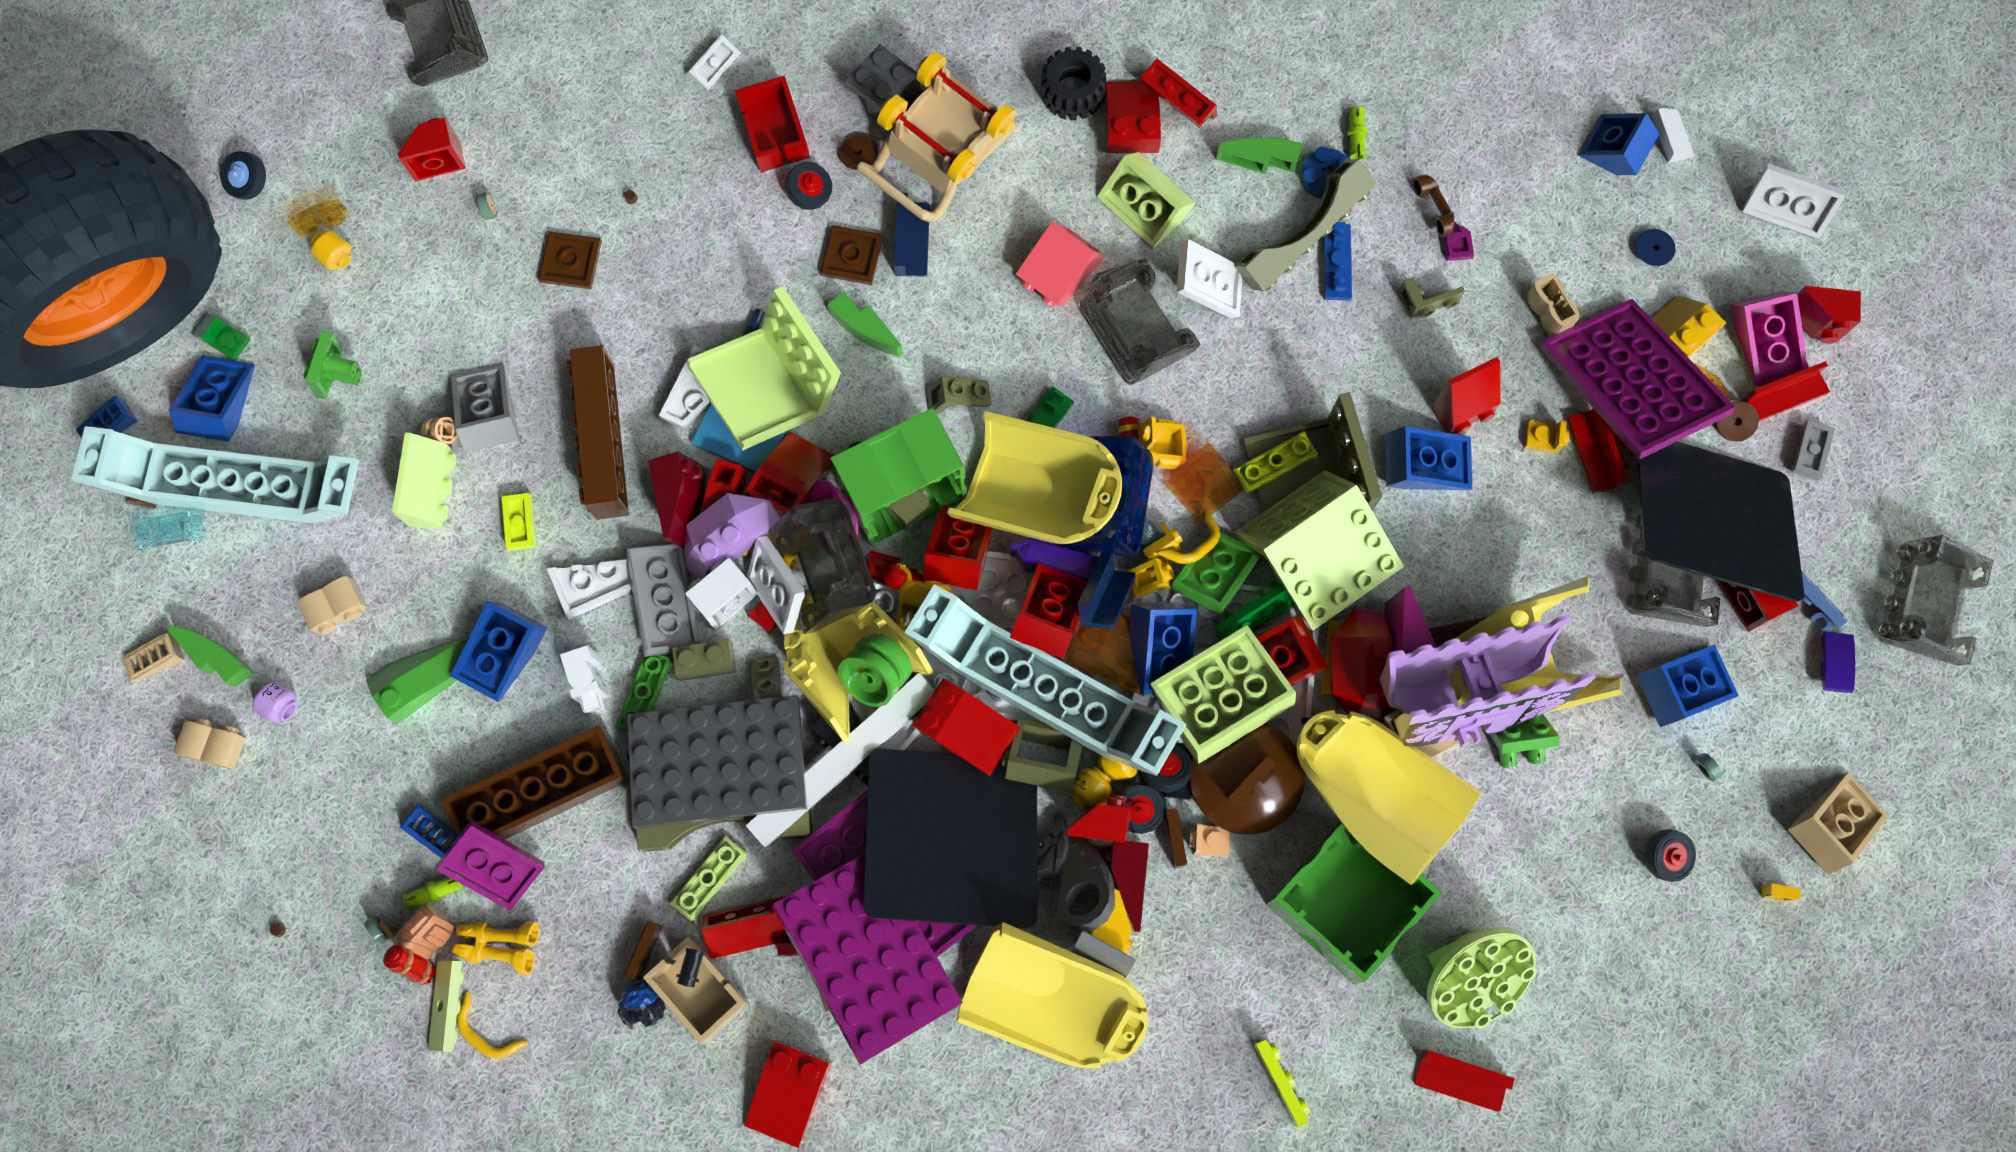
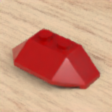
(1357, 661)

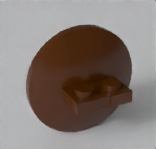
(1250, 782)

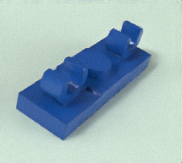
(1338, 263)

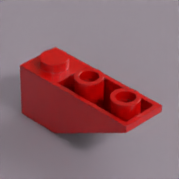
(724, 479)

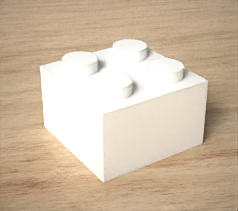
(721, 593)

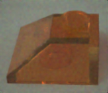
(1204, 483)

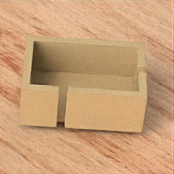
(706, 1006)

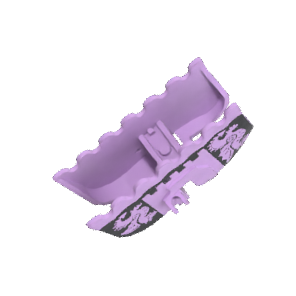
(1423, 691)

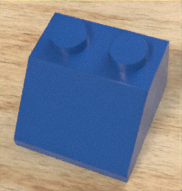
(1620, 142)

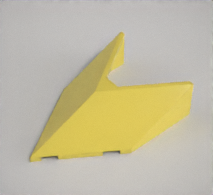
(815, 659)

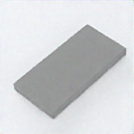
(661, 605)

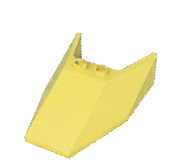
(1519, 616)

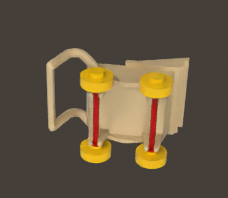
(940, 135)

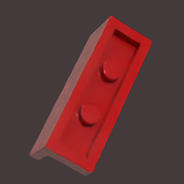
(1178, 93)
(1788, 392)
(1597, 451)
(742, 928)
(1462, 1080)

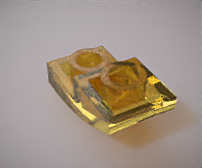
(330, 213)

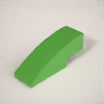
(1260, 153)
(864, 325)
(211, 656)

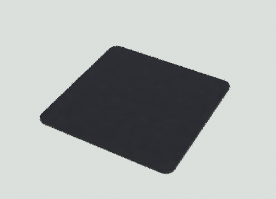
(1720, 519)
(949, 842)

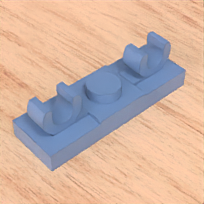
(1828, 609)

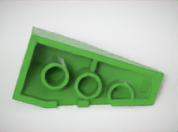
(414, 680)

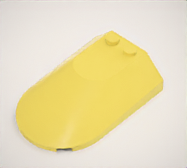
(1041, 482)
(1052, 1001)

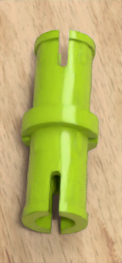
(1357, 132)
(431, 892)

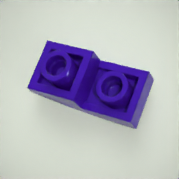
(1838, 662)

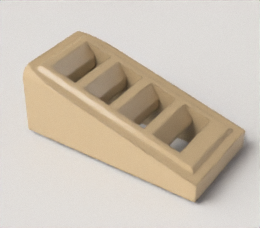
(173, 657)

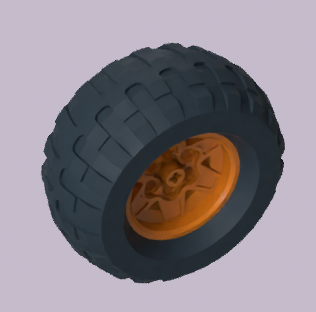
(95, 253)

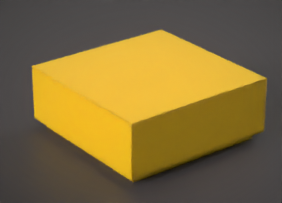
(1780, 892)

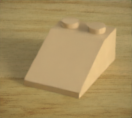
(1839, 824)

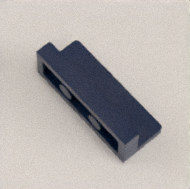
(911, 242)
(1105, 594)

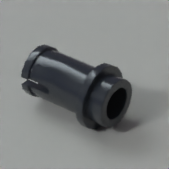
(690, 968)

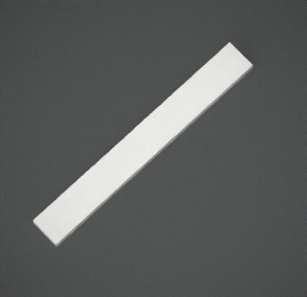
(847, 757)

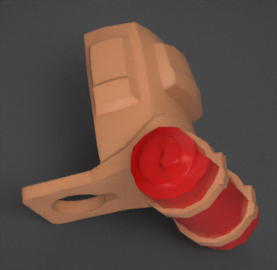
(416, 944)

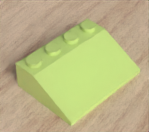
(1224, 693)

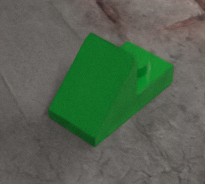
(221, 336)

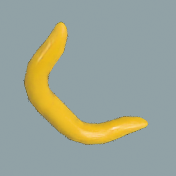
(1201, 550)
(478, 1042)

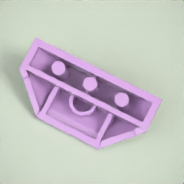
(726, 531)

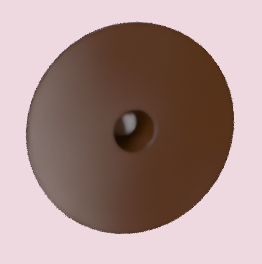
(858, 149)
(1740, 424)

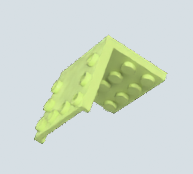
(768, 376)
(1323, 546)

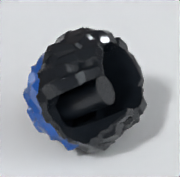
(641, 1004)

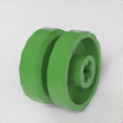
(875, 670)

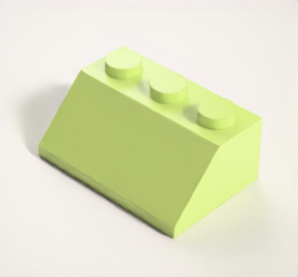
(1145, 198)
(423, 482)

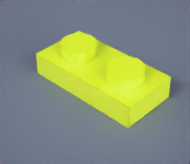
(518, 522)

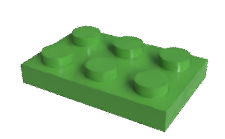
(1218, 574)

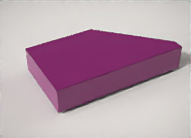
(1458, 244)

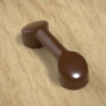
(1427, 185)

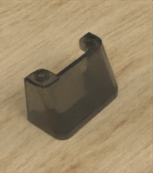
(441, 36)
(1132, 323)
(829, 559)

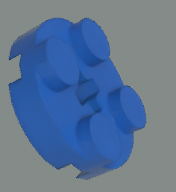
(1313, 165)

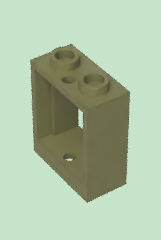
(1039, 772)

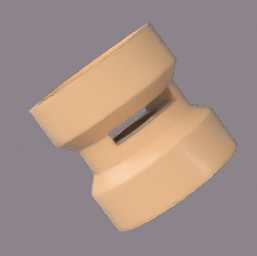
(434, 428)

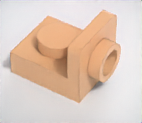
(1209, 840)

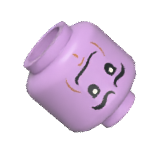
(274, 702)

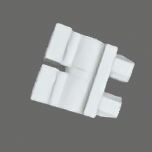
(586, 684)

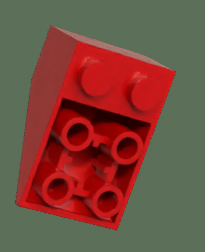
(790, 473)

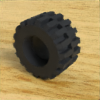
(1073, 64)

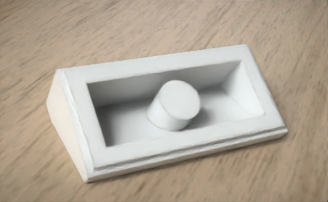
(713, 62)
(1672, 134)

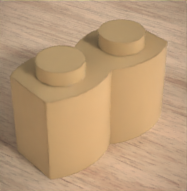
(1550, 303)
(332, 605)
(210, 744)

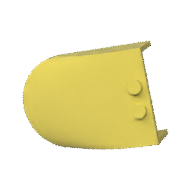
(1384, 792)

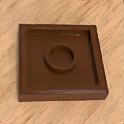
(852, 255)
(570, 260)

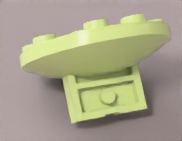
(1478, 973)

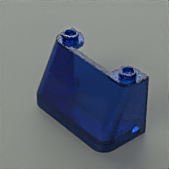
(1125, 528)

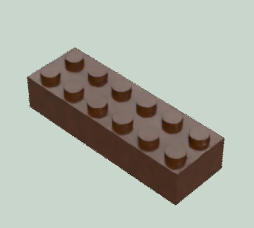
(598, 432)
(539, 786)

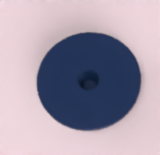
(1661, 242)

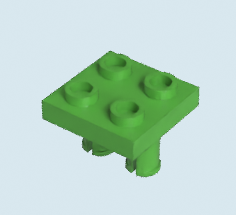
(328, 366)
(1527, 736)

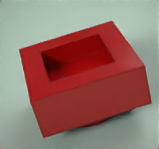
(762, 617)

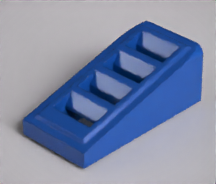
(118, 424)
(413, 818)

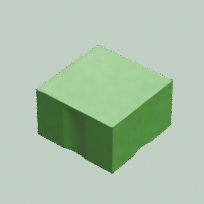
(897, 464)
(1350, 904)

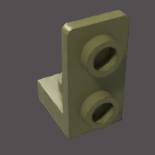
(1416, 305)
(958, 391)
(766, 678)

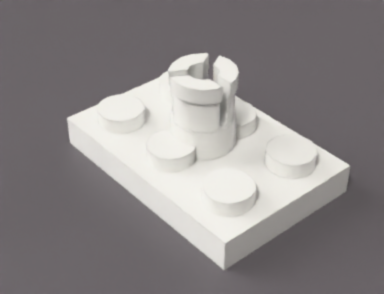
(1794, 201)
(1209, 279)
(776, 584)

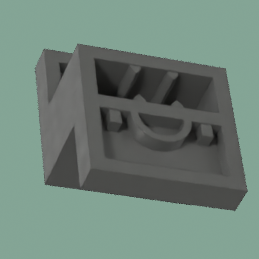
(883, 77)

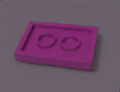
(490, 865)

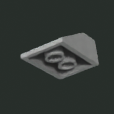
(483, 408)

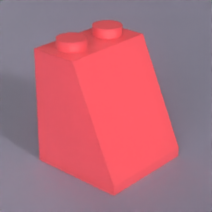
(1059, 264)

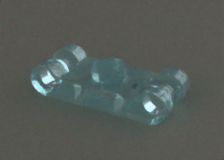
(169, 529)

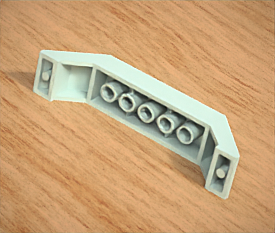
(215, 478)
(1043, 685)

